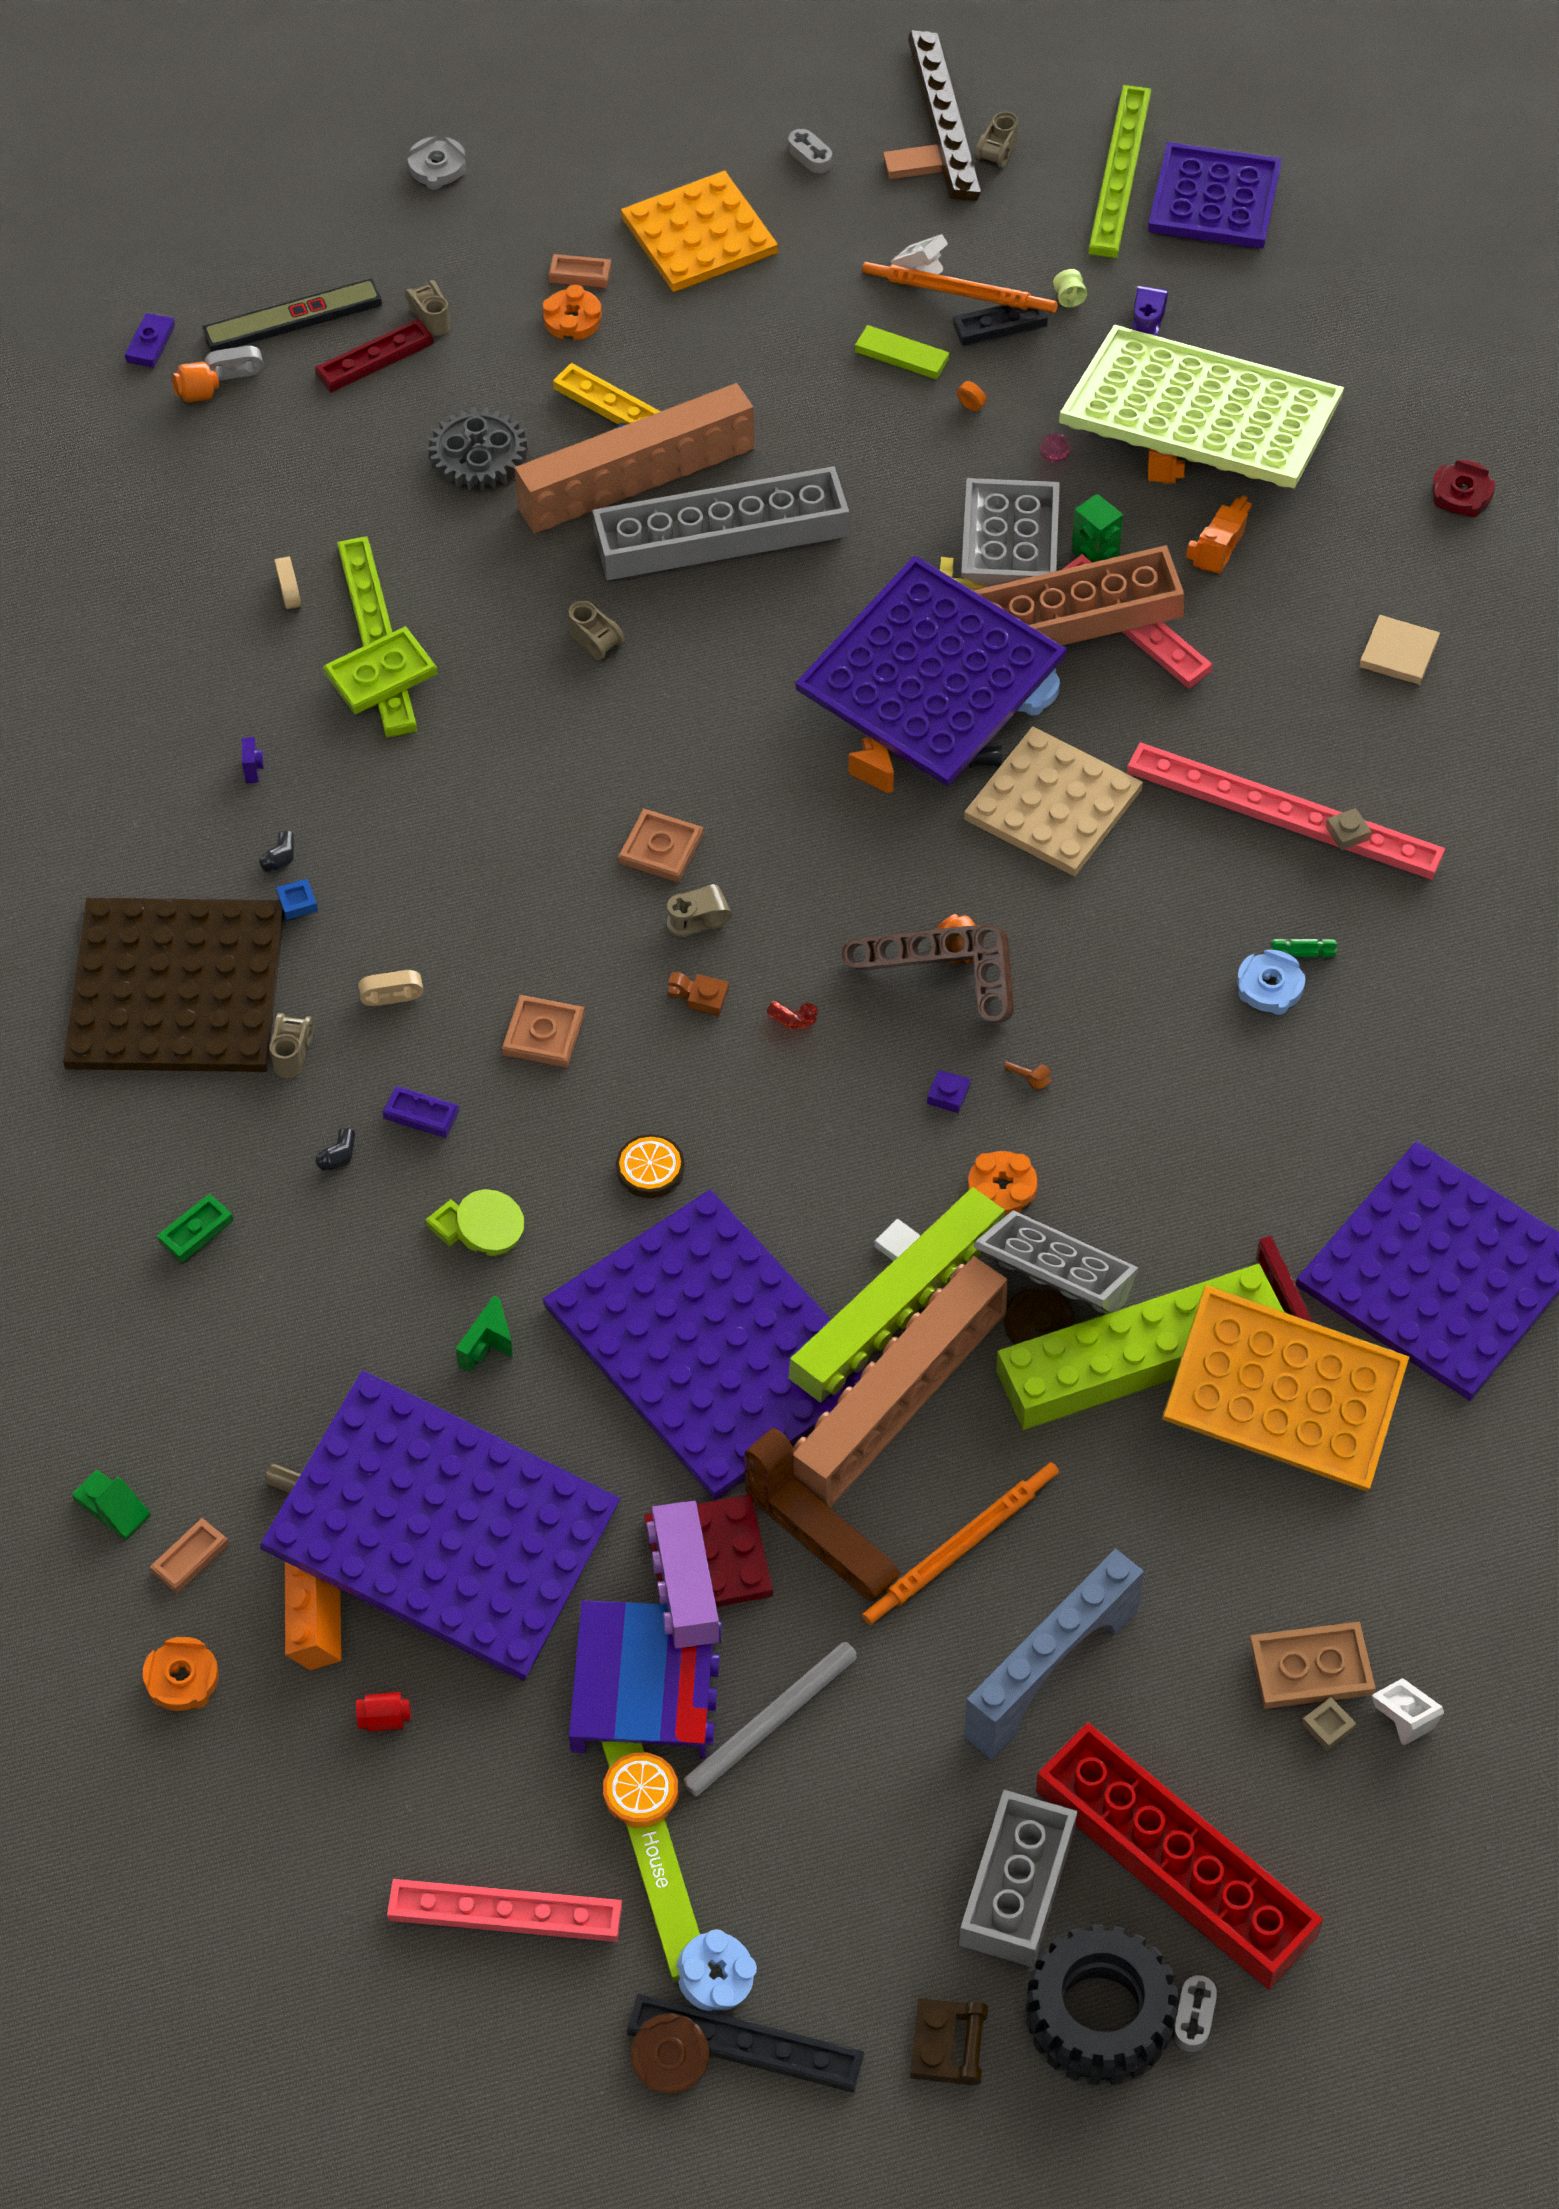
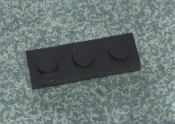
(996, 323)

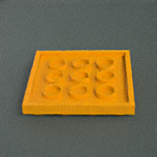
(699, 231)

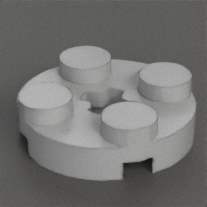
(436, 174)

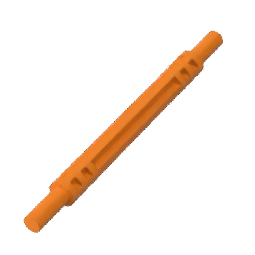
(960, 287)
(960, 1543)

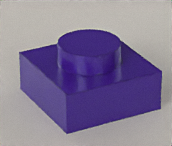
(251, 760)
(948, 1091)

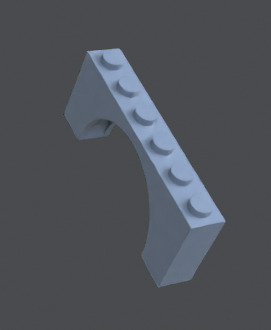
(1103, 1599)

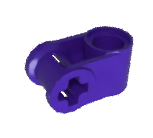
(1149, 309)

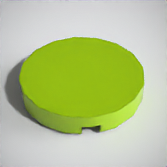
(489, 1222)

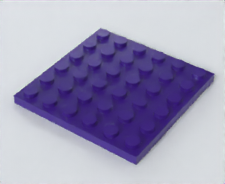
(931, 670)
(1439, 1270)

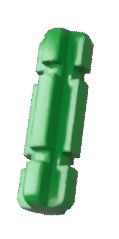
(1306, 947)

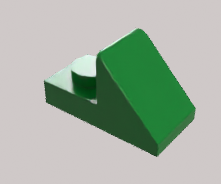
(486, 1331)
(112, 1503)

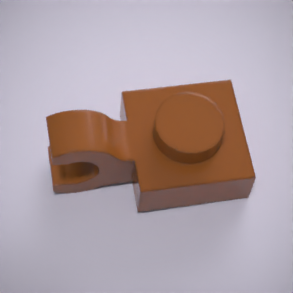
(703, 994)

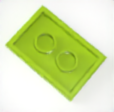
(380, 670)

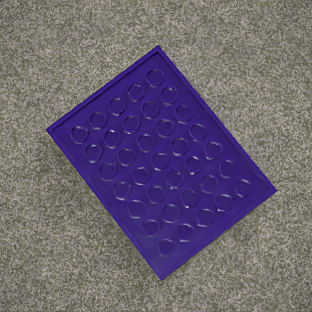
(699, 1337)
(441, 1524)

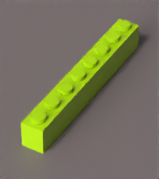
(893, 1297)

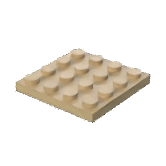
(1053, 801)

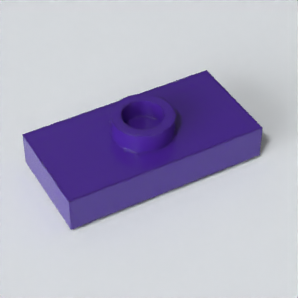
(149, 340)
(421, 1111)

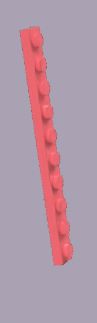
(1279, 808)

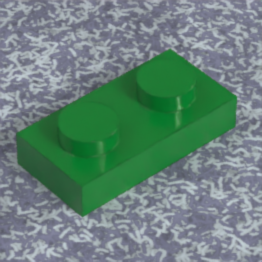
(195, 1228)

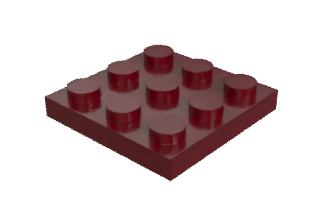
(732, 1550)

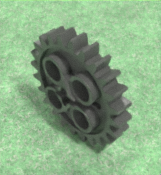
(477, 449)

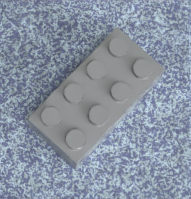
(1018, 1878)

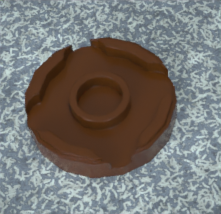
(670, 2053)

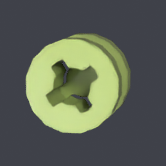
(1070, 288)

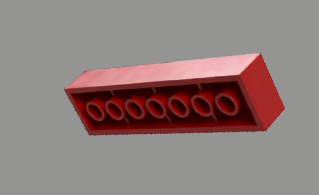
(1179, 1856)

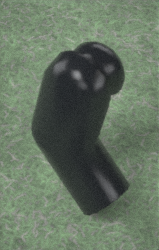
(280, 855)
(338, 1154)

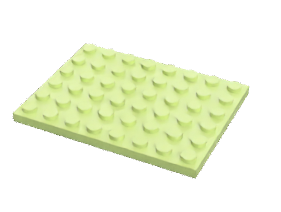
(1202, 406)

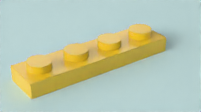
(601, 396)

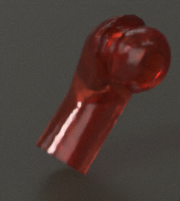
(793, 1019)

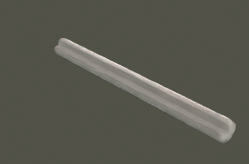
(769, 1719)

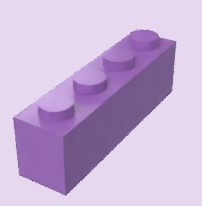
(684, 1573)

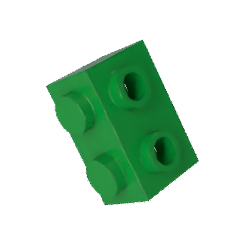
(1097, 530)

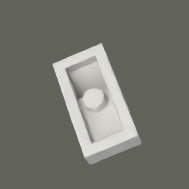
(923, 255)
(1409, 1709)

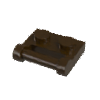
(935, 2041)

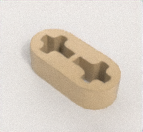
(287, 583)
(390, 988)

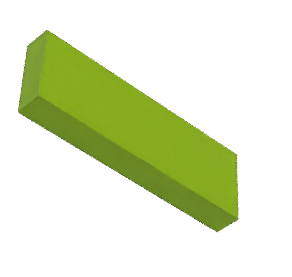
(902, 352)

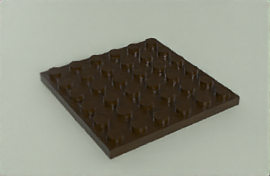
(175, 985)

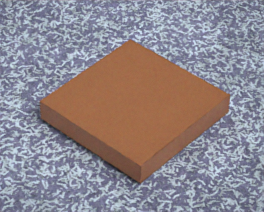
(660, 845)
(543, 1031)

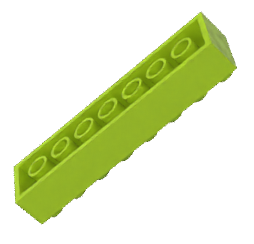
(1112, 1352)

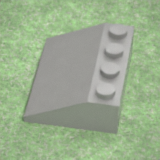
(1009, 530)
(1059, 1261)

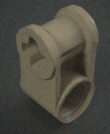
(998, 139)
(430, 308)
(593, 629)
(700, 908)
(290, 1044)

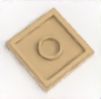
(1399, 649)

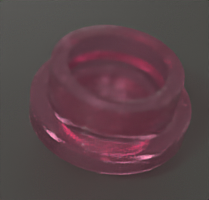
(1055, 447)

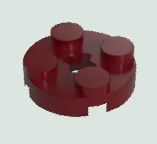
(1460, 501)

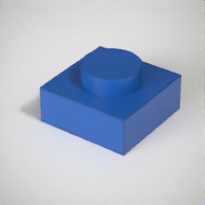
(296, 899)

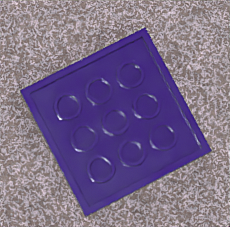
(1215, 195)

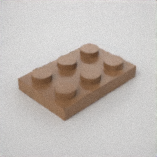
(1312, 1665)

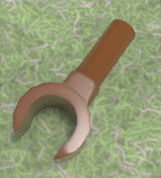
(1036, 1079)

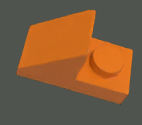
(872, 765)

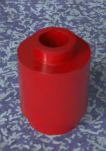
(383, 1712)

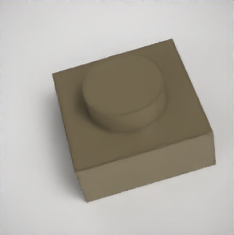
(1348, 829)
(1329, 1724)

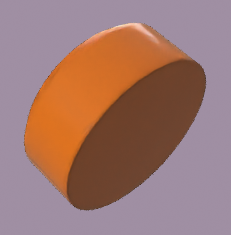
(971, 396)

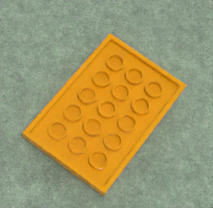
(1286, 1388)

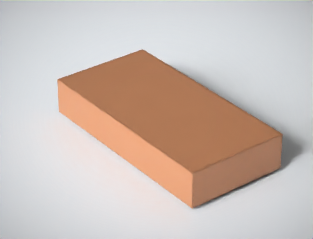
(912, 161)
(580, 271)
(189, 1555)

